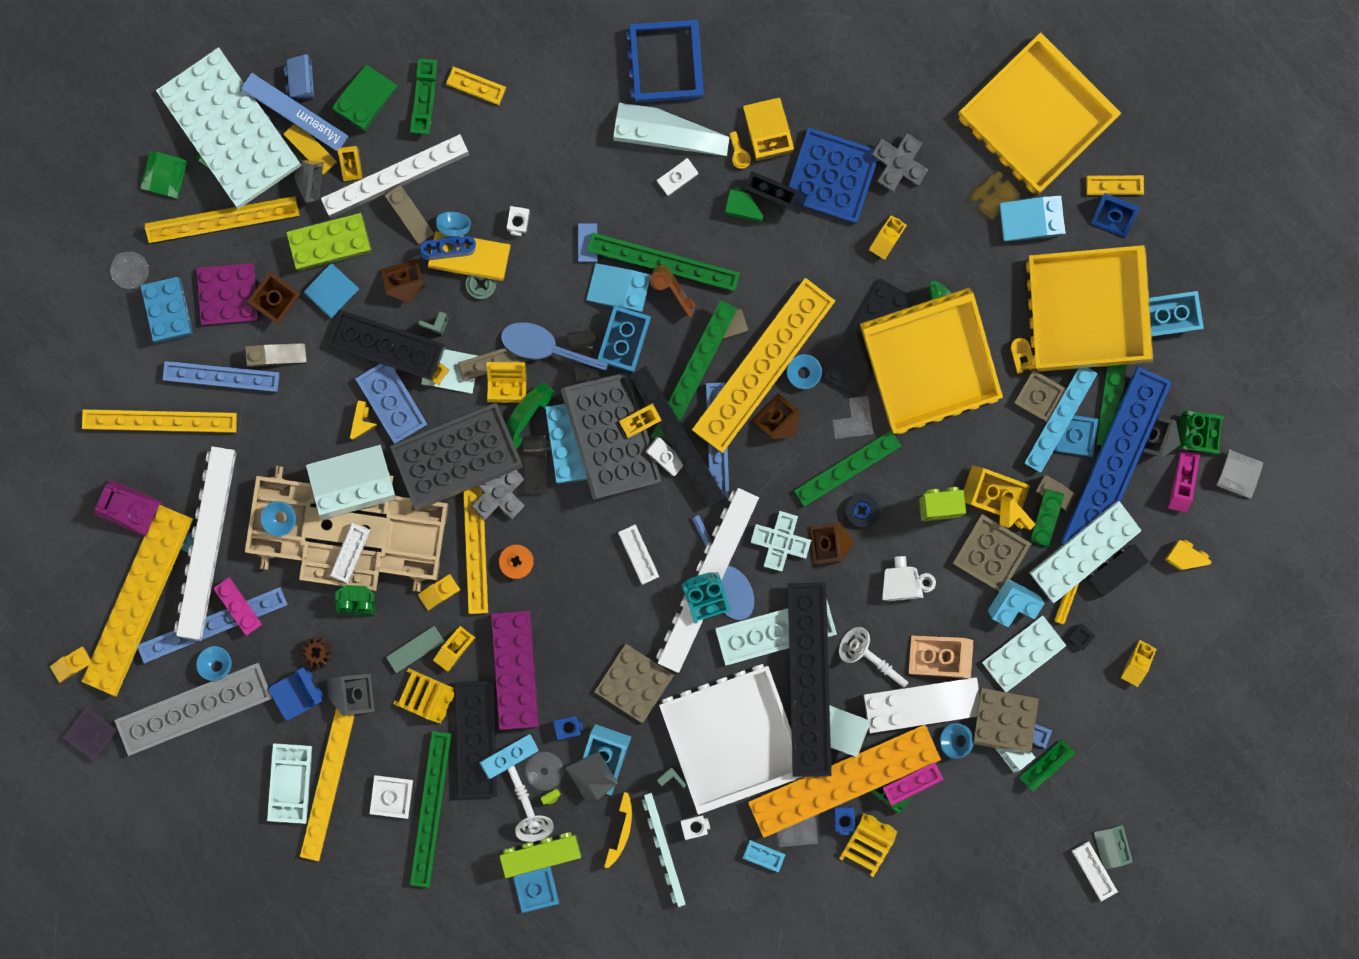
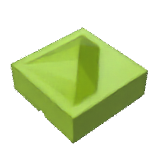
(551, 797)

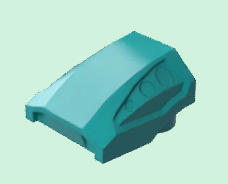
(706, 596)

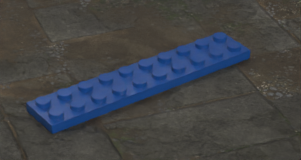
(1120, 448)

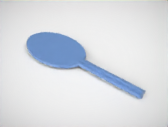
(535, 343)
(735, 584)

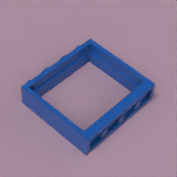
(634, 71)

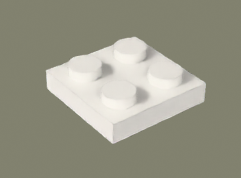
(391, 796)

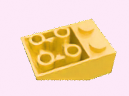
(768, 129)

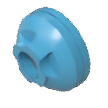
(453, 224)
(808, 362)
(269, 520)
(208, 658)
(950, 744)

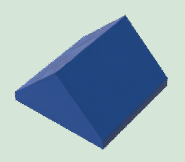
(1115, 215)

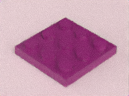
(225, 294)

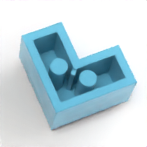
(1014, 599)

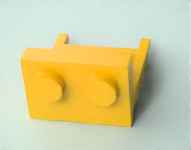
(506, 381)
(435, 699)
(874, 834)

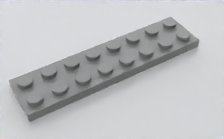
(193, 709)

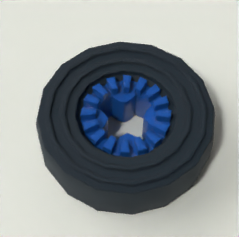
(859, 520)

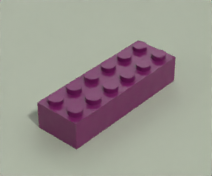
(515, 670)

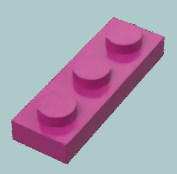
(238, 606)
(913, 784)

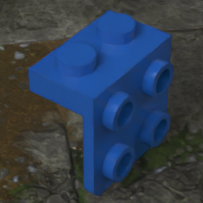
(295, 694)

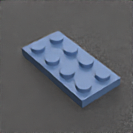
(391, 402)

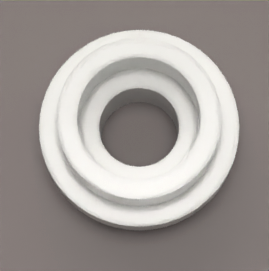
(931, 579)

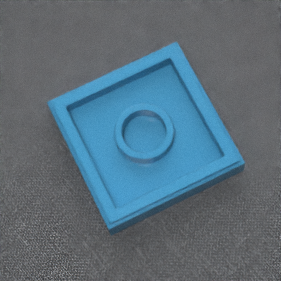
(1079, 437)
(536, 889)

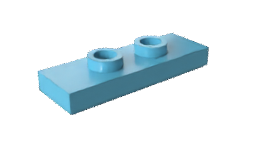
(509, 756)

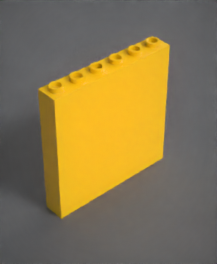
(1038, 114)
(1090, 308)
(931, 361)

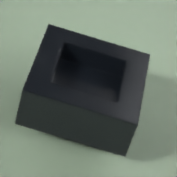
(1081, 637)

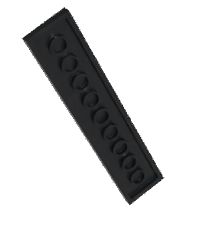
(809, 679)

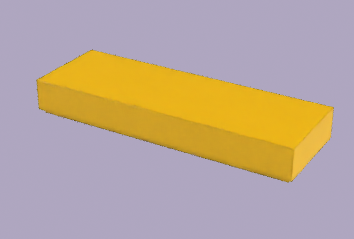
(476, 86)
(309, 147)
(1114, 185)

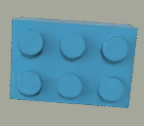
(167, 310)
(624, 339)

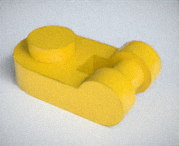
(1020, 348)

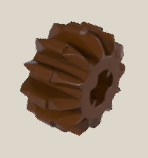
(323, 654)

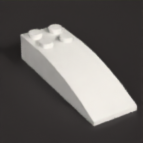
(922, 705)

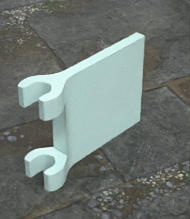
(453, 379)
(847, 731)

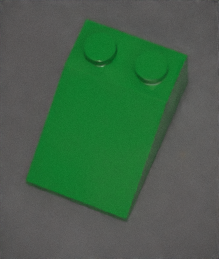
(364, 98)

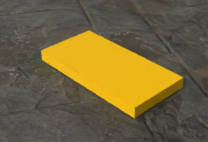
(486, 262)

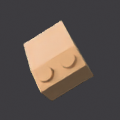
(941, 656)

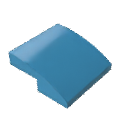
(331, 290)

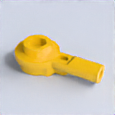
(741, 158)

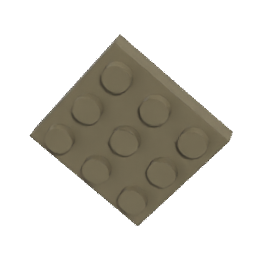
(991, 553)
(634, 683)
(1006, 721)

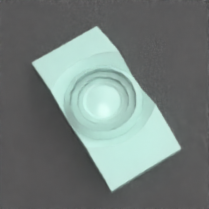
(289, 783)

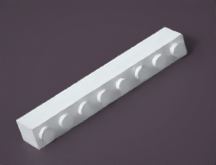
(395, 175)

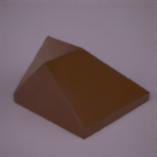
(403, 280)
(274, 297)
(778, 418)
(829, 543)

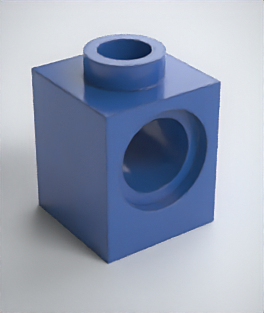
(559, 724)
(845, 811)

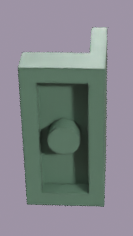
(439, 326)
(668, 775)
(1113, 847)

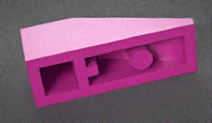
(1184, 481)

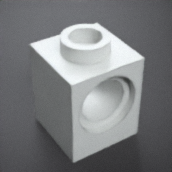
(516, 212)
(688, 833)

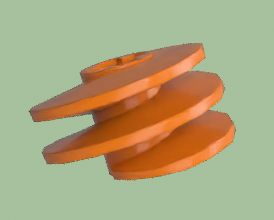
(524, 556)

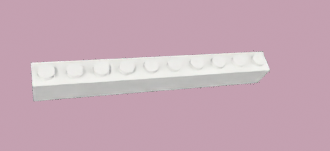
(206, 543)
(717, 560)

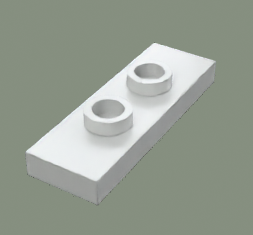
(350, 552)
(638, 554)
(1094, 871)

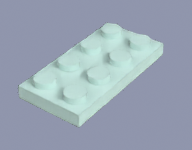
(1024, 654)

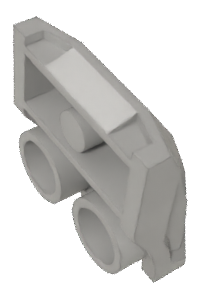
(1240, 474)

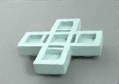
(780, 541)

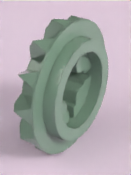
(471, 285)

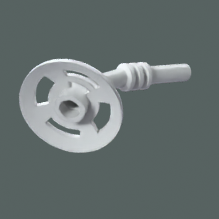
(862, 649)
(532, 820)

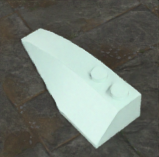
(661, 129)

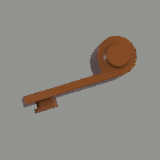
(663, 278)

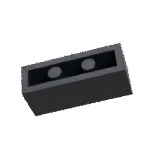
(775, 192)
(1117, 569)

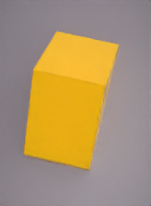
(350, 163)
(640, 420)

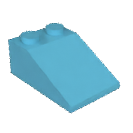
(1032, 218)
(619, 287)
(611, 746)

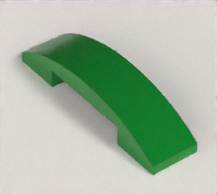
(424, 96)
(525, 409)

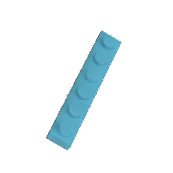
(1060, 419)

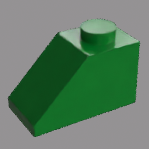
(742, 206)

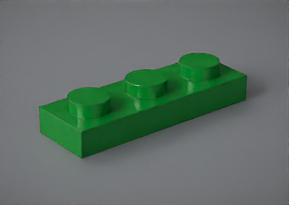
(1047, 517)
(1047, 765)

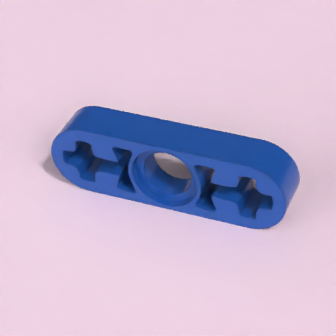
(432, 244)

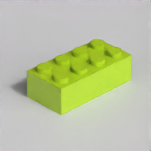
(329, 242)
(942, 505)
(541, 855)

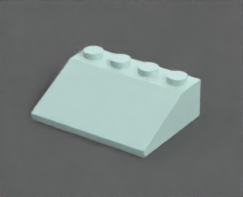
(350, 482)

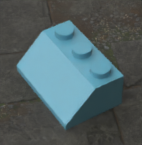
(1175, 313)

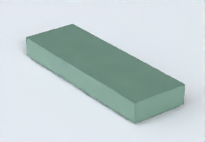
(415, 649)

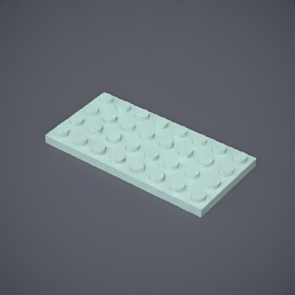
(228, 128)

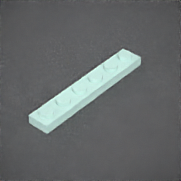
(665, 858)

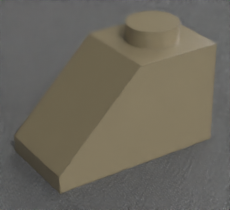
(737, 327)
(1051, 484)

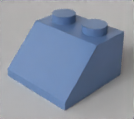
(299, 78)

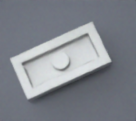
(677, 177)
(665, 456)

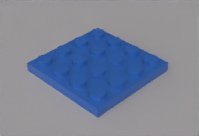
(833, 174)

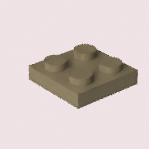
(1040, 396)

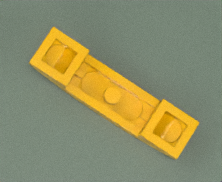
(625, 807)

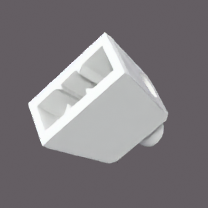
(901, 582)

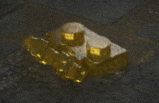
(1003, 194)

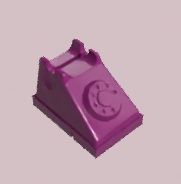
(127, 507)

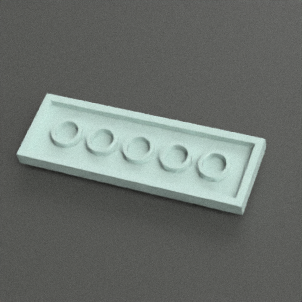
(1085, 551)
(759, 636)

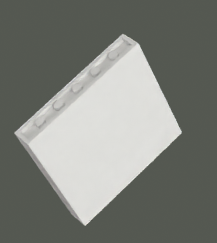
(731, 738)

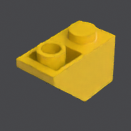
(887, 237)
(1185, 557)
(1138, 663)

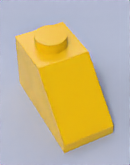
(453, 648)

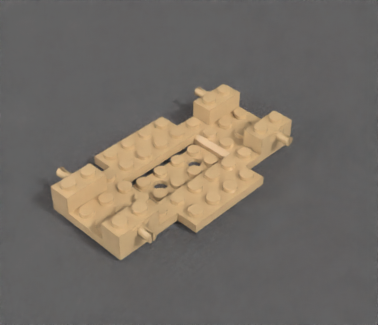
(407, 537)

